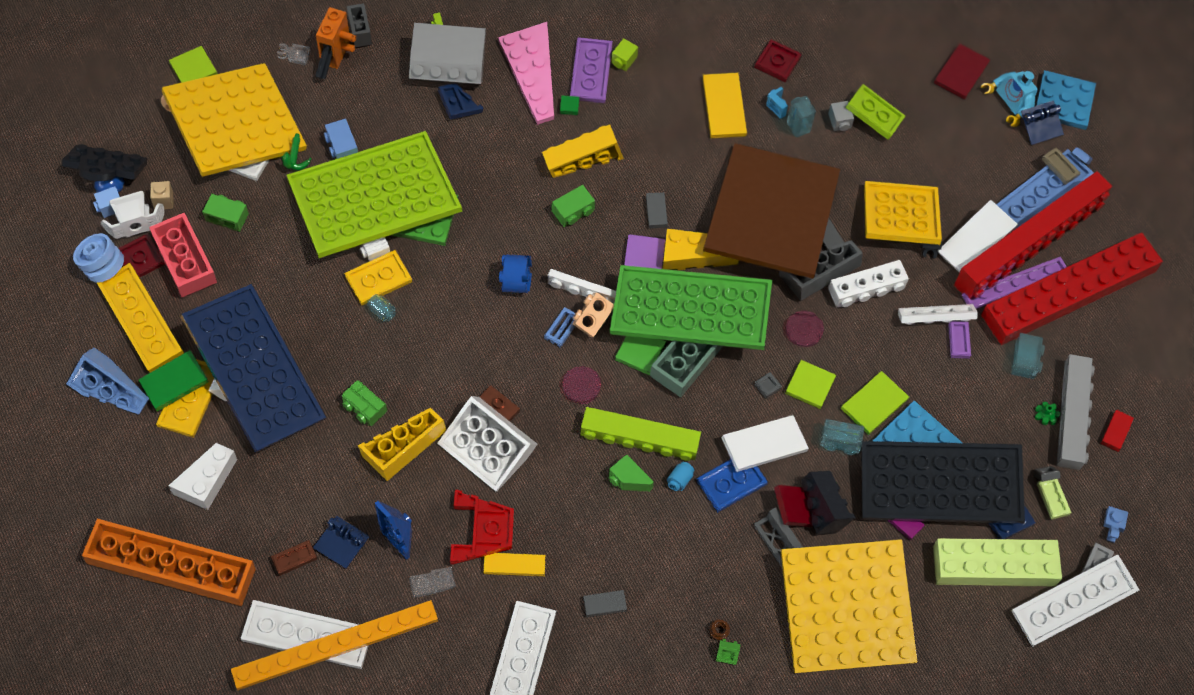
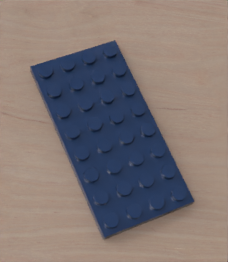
(253, 367)

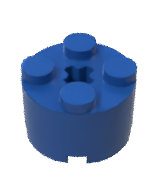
(516, 273)

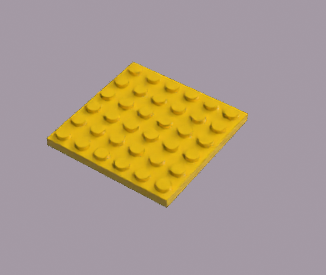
(232, 119)
(848, 606)

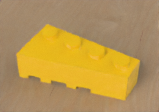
(583, 152)
(685, 250)
(403, 443)

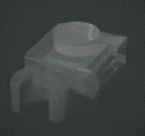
(296, 54)

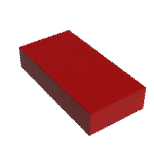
(1117, 430)

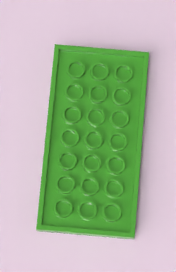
(691, 307)

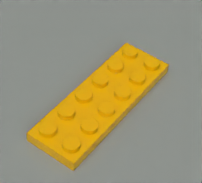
(140, 318)

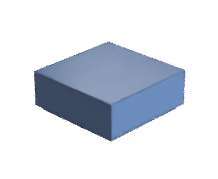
(1082, 155)

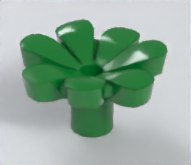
(1047, 413)

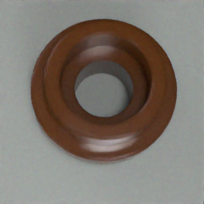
(719, 624)

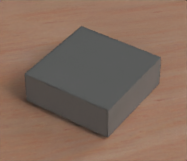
(768, 385)
(1046, 473)

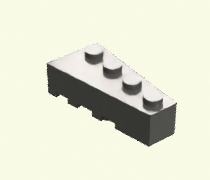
(831, 265)

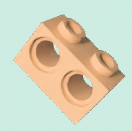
(597, 317)

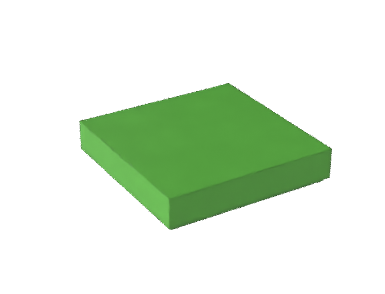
(640, 352)

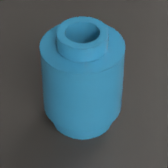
(680, 476)

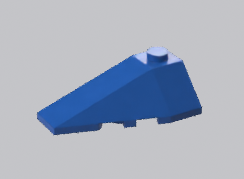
(395, 527)

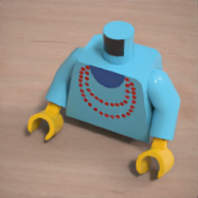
(1016, 91)

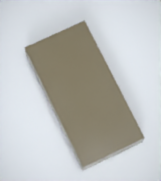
(1060, 166)

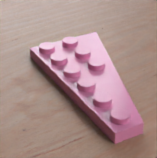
(530, 63)

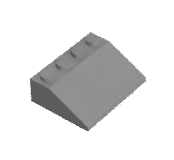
(447, 53)

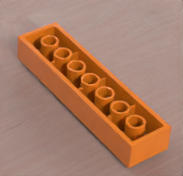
(169, 562)

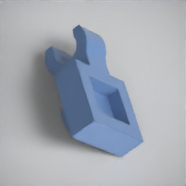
(1116, 521)

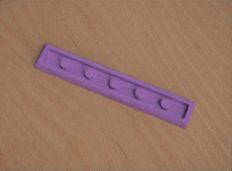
(1015, 282)

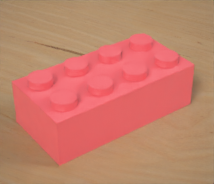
(183, 255)

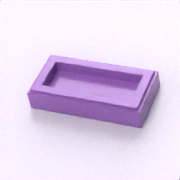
(959, 339)

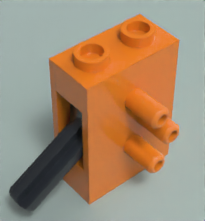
(333, 41)

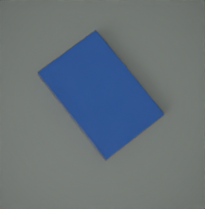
(726, 486)

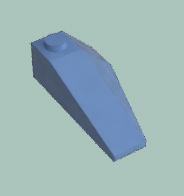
(103, 379)

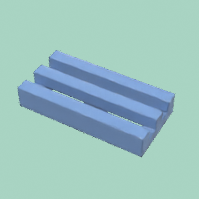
(548, 335)

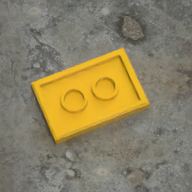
(378, 277)

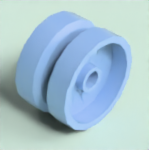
(98, 257)

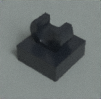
(932, 247)

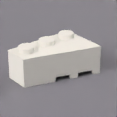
(205, 476)

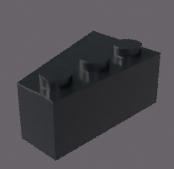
(825, 503)

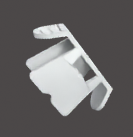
(132, 213)

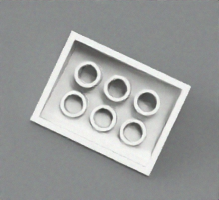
(486, 443)

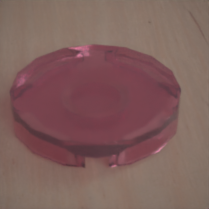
(804, 329)
(581, 385)

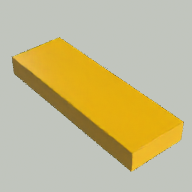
(514, 564)

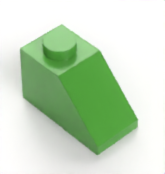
(629, 476)

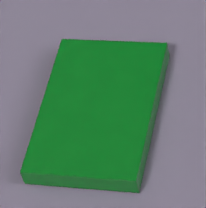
(173, 380)

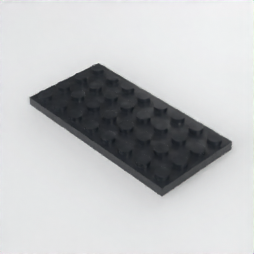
(942, 482)

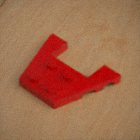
(491, 528)

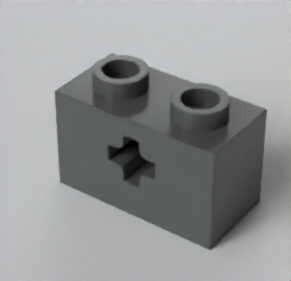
(359, 24)

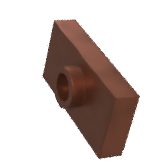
(500, 403)
(294, 557)

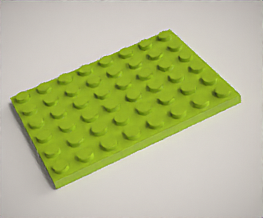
(373, 194)

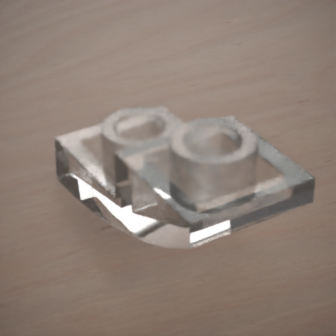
(433, 582)

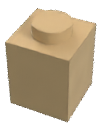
(162, 193)

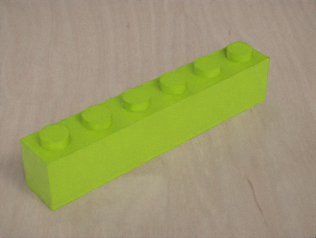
(640, 433)

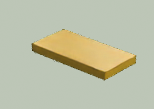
(724, 105)
(187, 412)

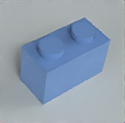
(340, 138)

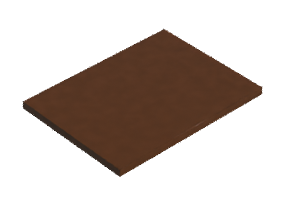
(772, 211)

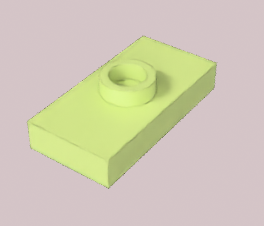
(1054, 498)

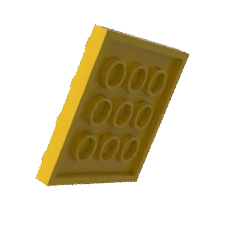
(902, 212)

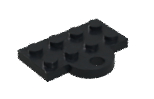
(103, 165)

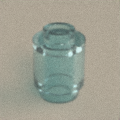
(381, 307)

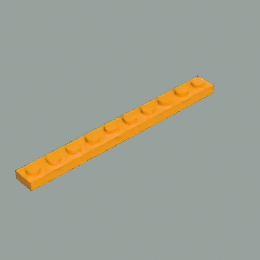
(334, 645)

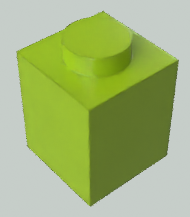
(624, 55)

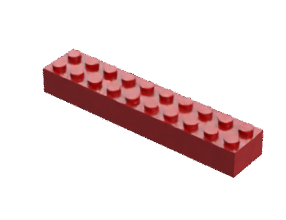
(1033, 236)
(1071, 288)

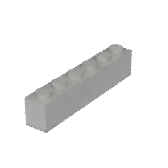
(1075, 412)

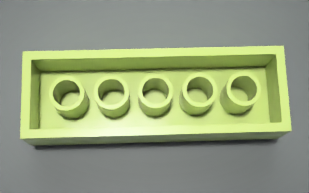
(997, 562)

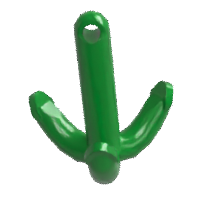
(290, 160)

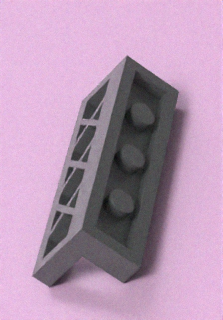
(783, 531)

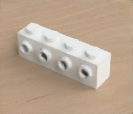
(868, 283)

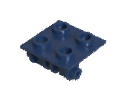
(1042, 122)
(341, 541)

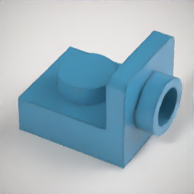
(776, 103)

